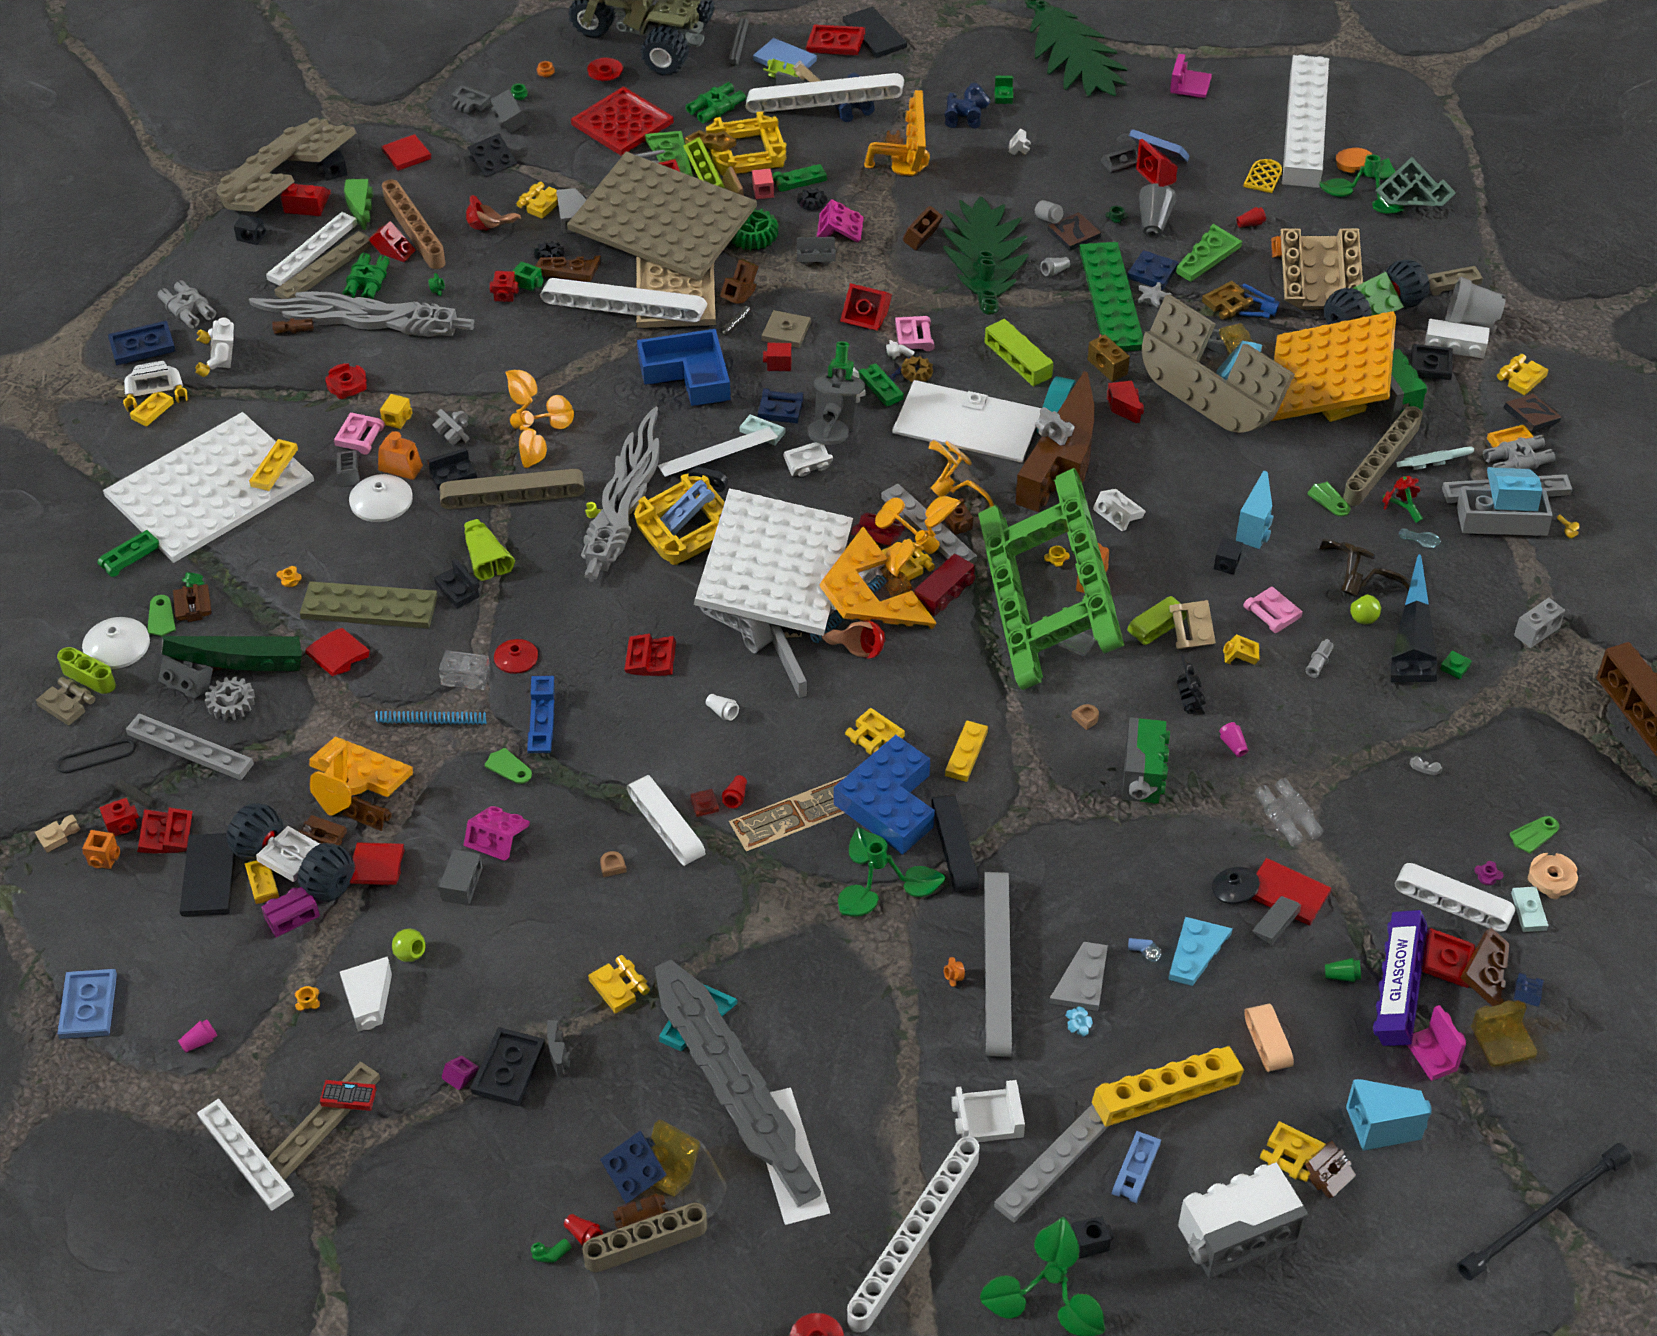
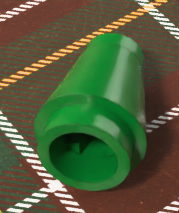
(1344, 970)

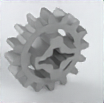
(230, 698)

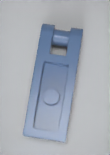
(687, 506)
(1136, 1166)

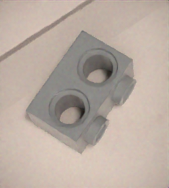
(1539, 622)

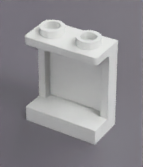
(989, 1113)

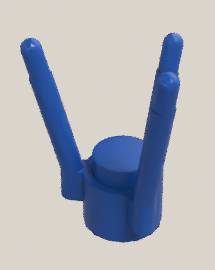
(1269, 304)

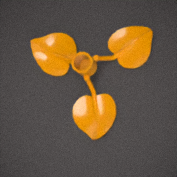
(561, 414)
(945, 482)
(900, 552)

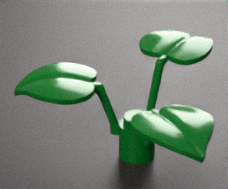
(1372, 168)
(872, 848)
(1059, 1248)

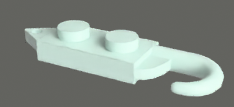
(1436, 458)

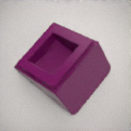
(459, 1072)

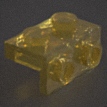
(1233, 335)

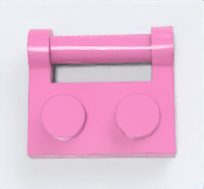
(907, 332)
(354, 428)
(1277, 606)

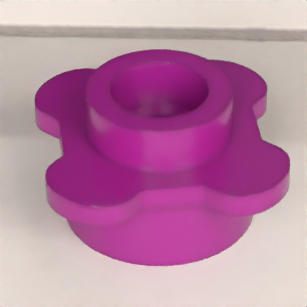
(1491, 877)

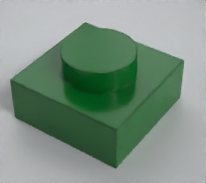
(1456, 665)

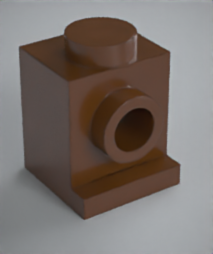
(959, 519)

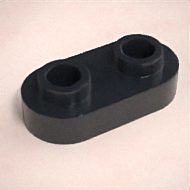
(716, 478)

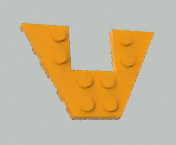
(854, 597)

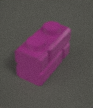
(290, 911)

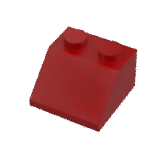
(1155, 165)
(304, 199)
(865, 306)

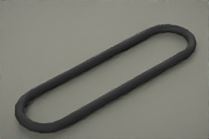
(98, 762)

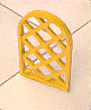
(1269, 163)

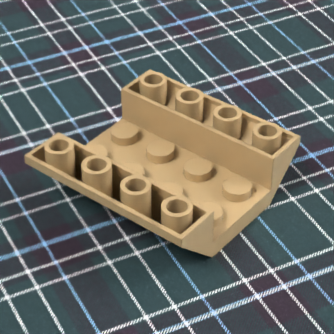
(1319, 266)

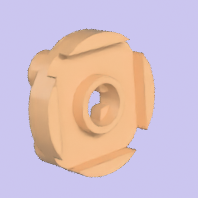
(1553, 886)

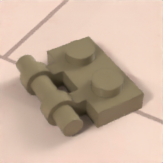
(63, 707)

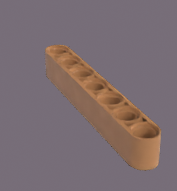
(413, 224)

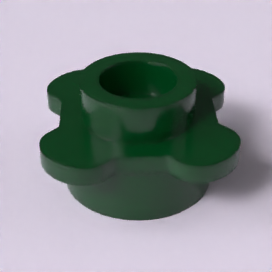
(1116, 214)

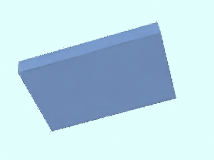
(783, 52)
(1163, 146)
(87, 1003)

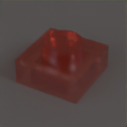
(704, 802)

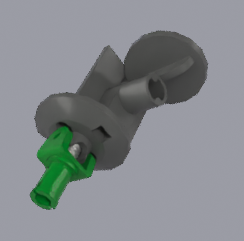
(835, 400)

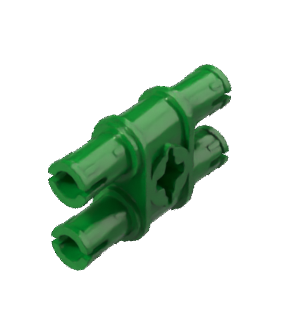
(715, 102)
(366, 276)

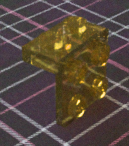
(1503, 1033)
(676, 1154)

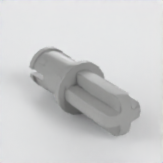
(1319, 658)

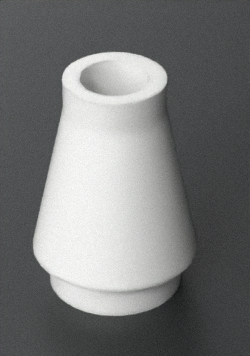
(724, 707)

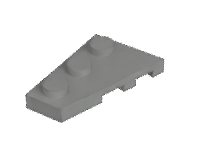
(1083, 978)

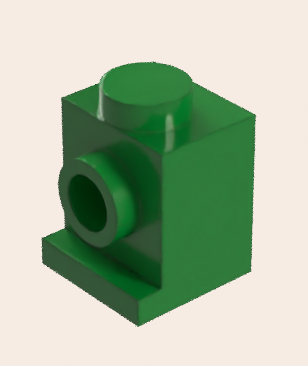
(528, 276)

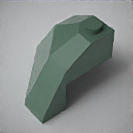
(1414, 187)

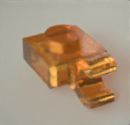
(896, 585)

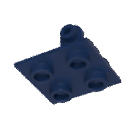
(633, 1166)

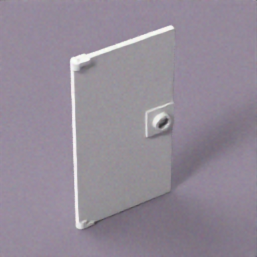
(967, 421)

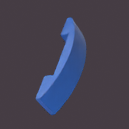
(541, 715)

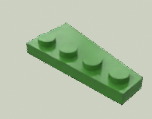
(674, 148)
(1211, 250)

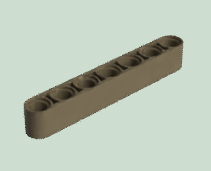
(1382, 456)
(511, 489)

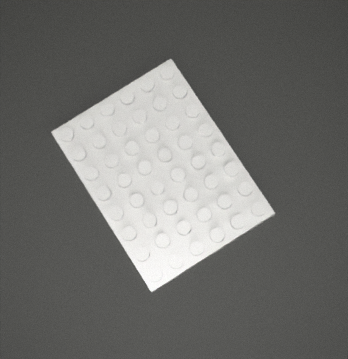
(204, 487)
(772, 560)

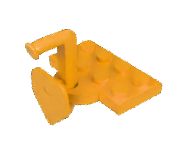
(913, 156)
(352, 771)

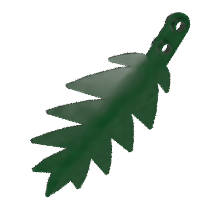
(1071, 44)
(985, 253)

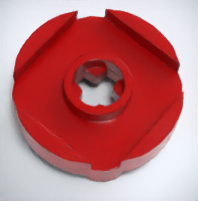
(342, 389)

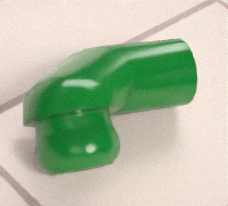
(550, 1255)

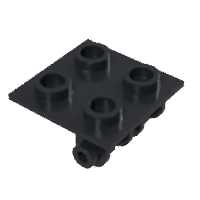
(491, 155)
(1189, 689)

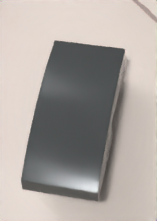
(558, 1054)

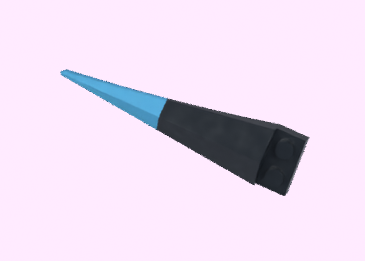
(1414, 650)

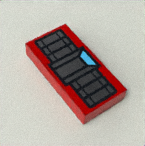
(348, 1095)

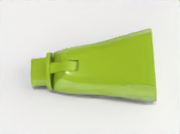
(485, 551)

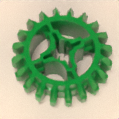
(757, 231)

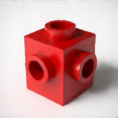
(504, 286)
(119, 817)

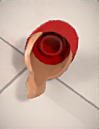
(484, 217)
(860, 638)

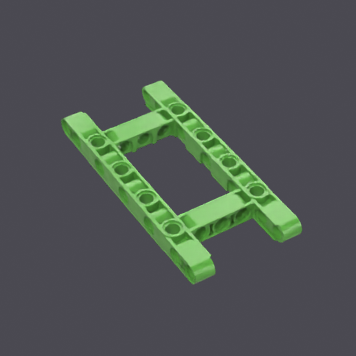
(1093, 612)

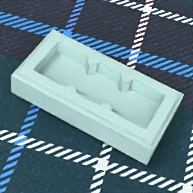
(755, 424)
(1529, 909)

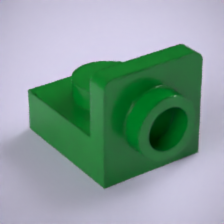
(1003, 90)

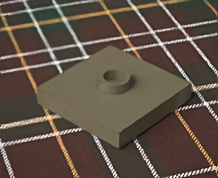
(786, 328)

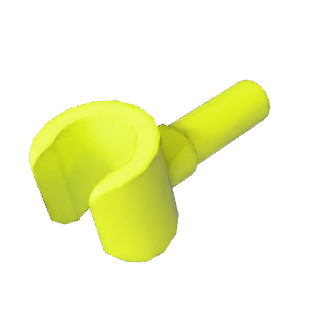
(592, 510)

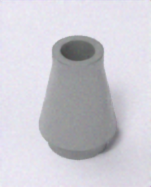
(1052, 266)

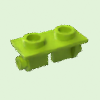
(776, 65)

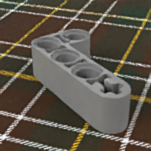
(754, 632)

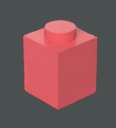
(762, 183)

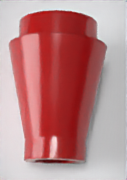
(1251, 218)
(734, 794)
(581, 1228)

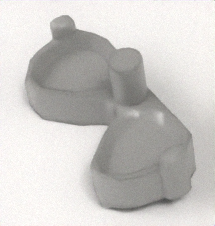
(1432, 769)

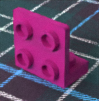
(1187, 81)
(841, 219)
(493, 832)
(1438, 1046)

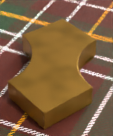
(718, 141)

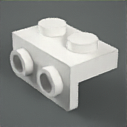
(807, 458)

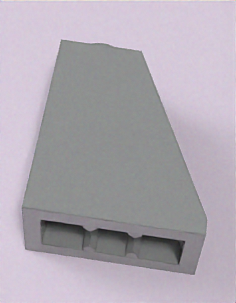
(569, 203)

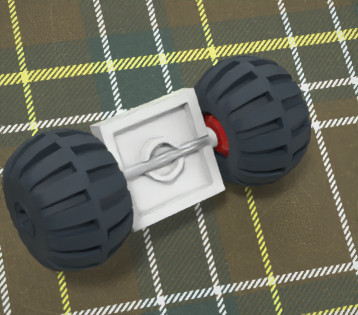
(320, 868)

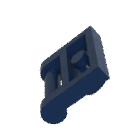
(779, 410)

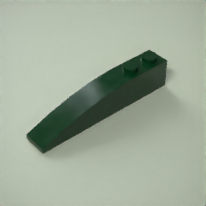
(237, 652)

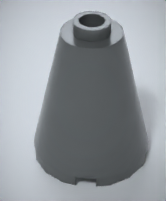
(1155, 208)

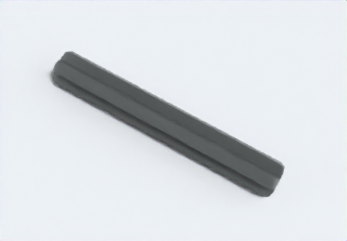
(738, 41)

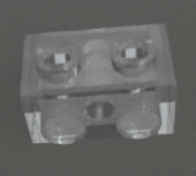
(464, 670)

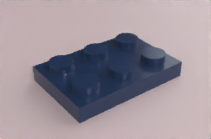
(141, 342)

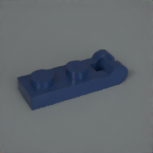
(1528, 990)

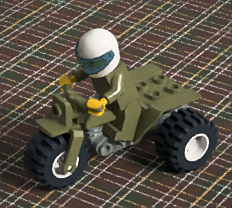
(667, 24)

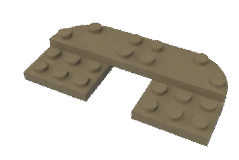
(253, 185)
(1172, 360)

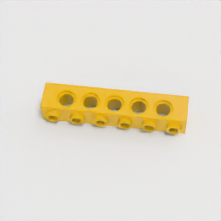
(1167, 1085)

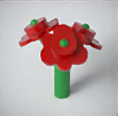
(1406, 491)

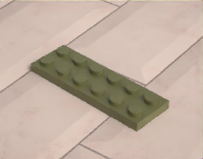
(369, 604)

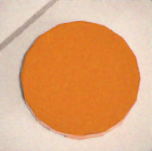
(1351, 159)

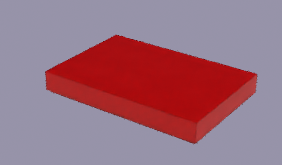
(835, 39)
(1282, 881)

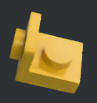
(1241, 648)

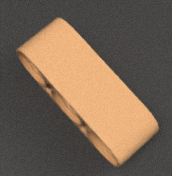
(1268, 1037)

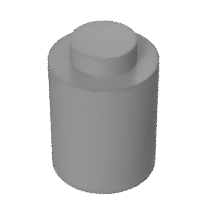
(1049, 211)

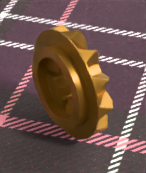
(924, 372)

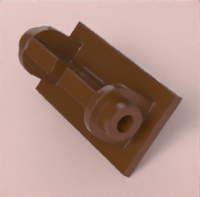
(366, 813)
(629, 1214)

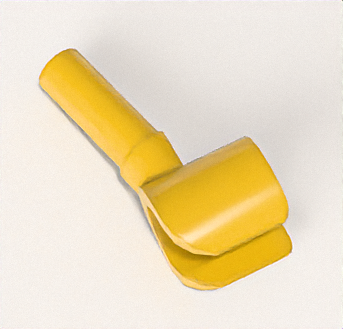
(1570, 530)

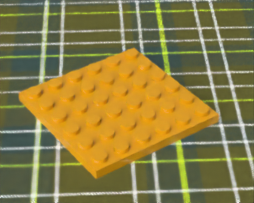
(1337, 364)

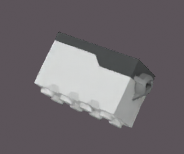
(1242, 1220)

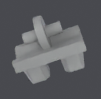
(458, 420)
(1052, 426)

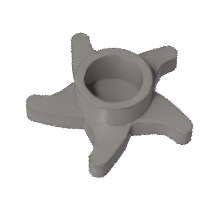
(1152, 295)

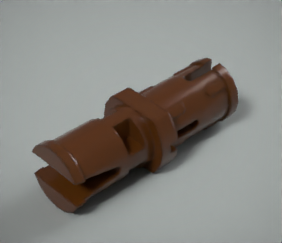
(293, 326)

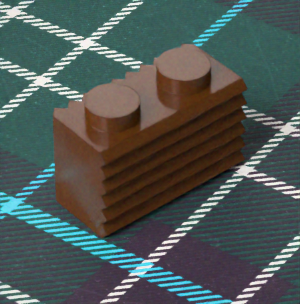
(922, 228)

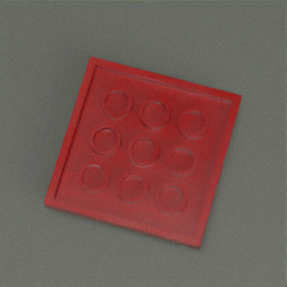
(622, 120)

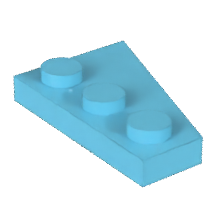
(1195, 949)

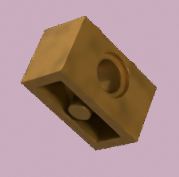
(1108, 358)

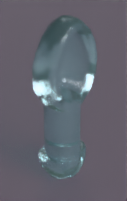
(1426, 539)

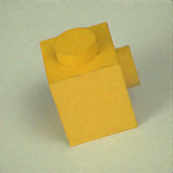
(396, 411)

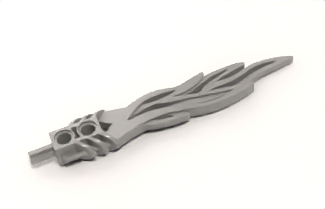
(367, 313)
(610, 529)

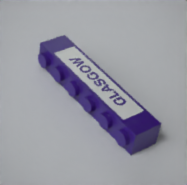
(1400, 978)

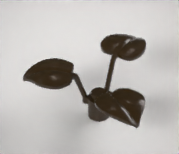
(1353, 579)

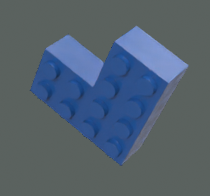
(688, 357)
(881, 798)

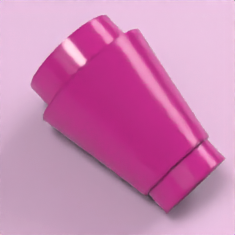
(1233, 738)
(198, 1036)

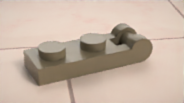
(1447, 280)

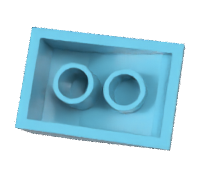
(1515, 489)
(1256, 515)

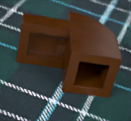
(742, 284)

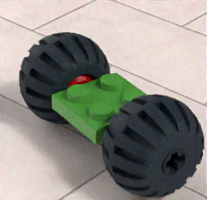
(1400, 286)

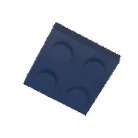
(1152, 269)

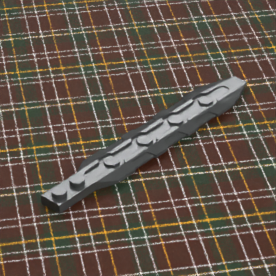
(735, 1081)

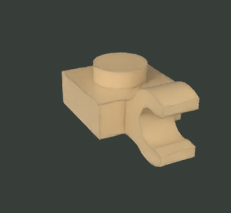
(55, 835)

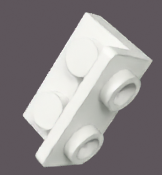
(1117, 508)

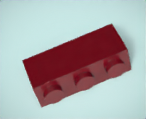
(945, 584)

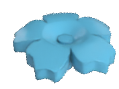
(1079, 1021)

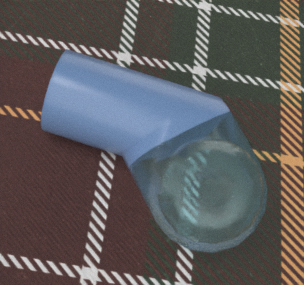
(1146, 947)

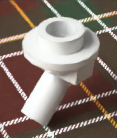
(894, 350)

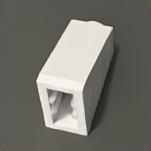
(367, 992)

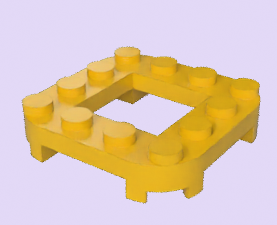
(762, 125)
(669, 546)

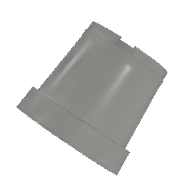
(1475, 305)

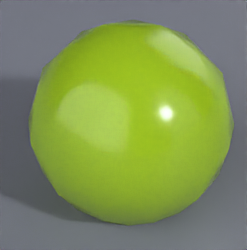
(1365, 610)
(408, 945)

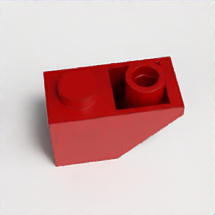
(392, 243)
(1124, 400)

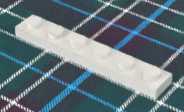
(312, 248)
(245, 1154)

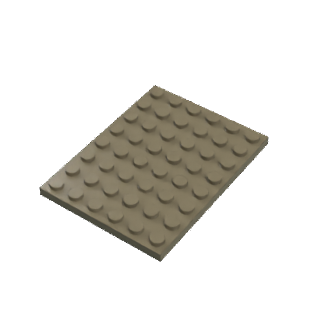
(662, 215)

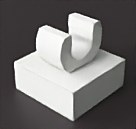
(1019, 143)

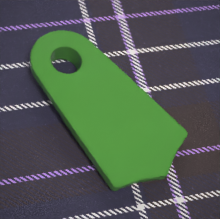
(1329, 498)
(160, 617)
(508, 766)
(1534, 834)

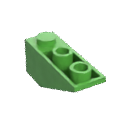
(358, 199)

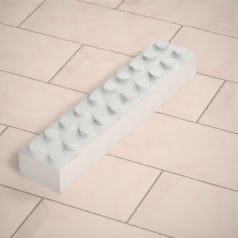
(1305, 121)

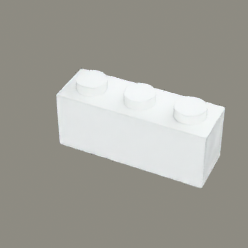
(1463, 338)

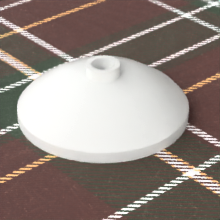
(380, 498)
(117, 642)

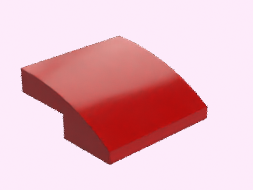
(337, 651)
(650, 655)
(164, 831)
(377, 863)

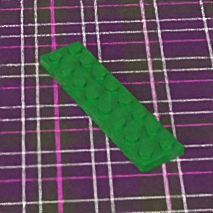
(1111, 294)

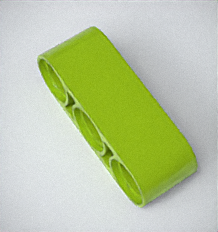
(1154, 621)
(86, 670)

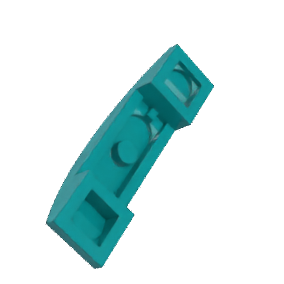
(1057, 393)

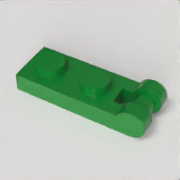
(799, 177)
(881, 385)
(128, 553)

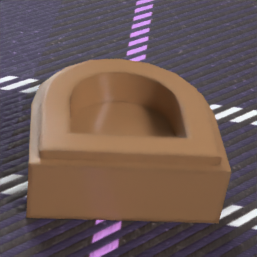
(1086, 715)
(612, 864)

